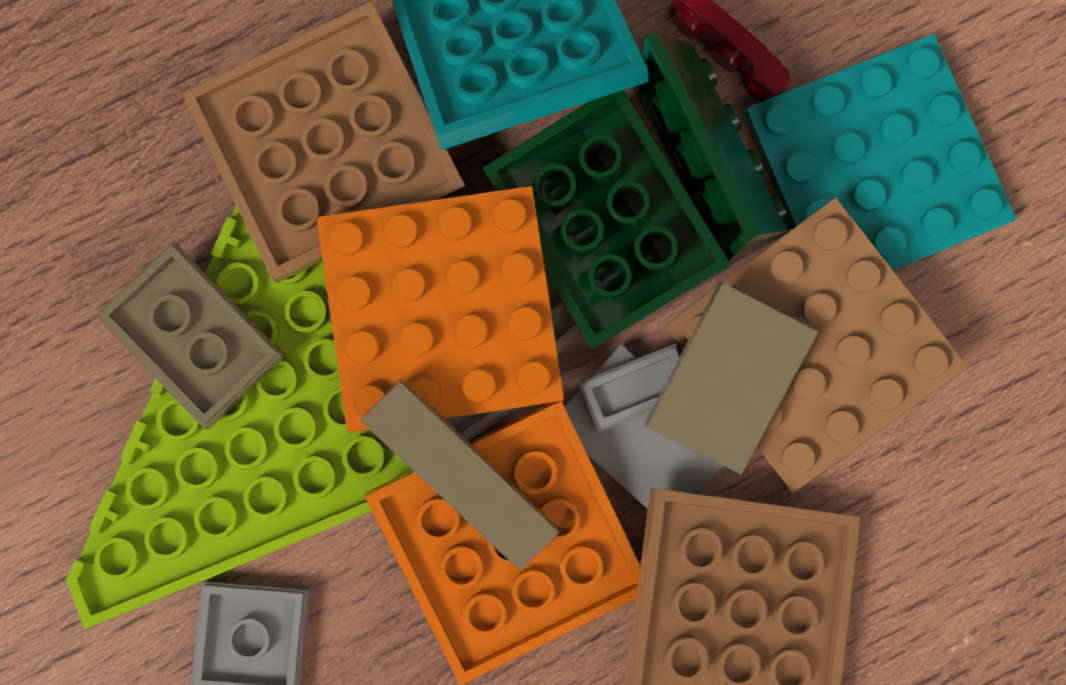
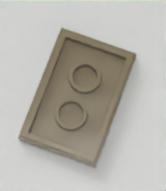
(190, 335)
(730, 378)

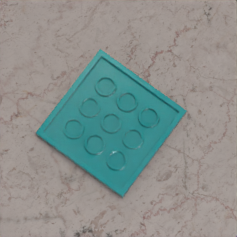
(514, 59)
(890, 149)

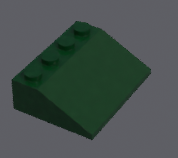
(706, 148)
(610, 217)

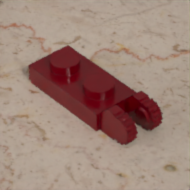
(732, 46)

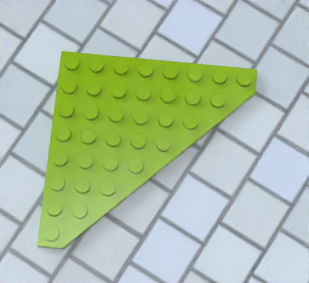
(254, 482)

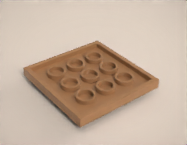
(320, 134)
(871, 350)
(741, 593)

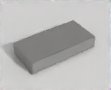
(628, 388)

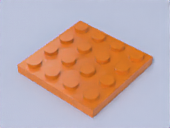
(444, 301)
(469, 591)

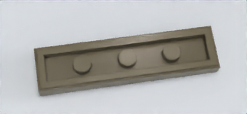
(460, 474)

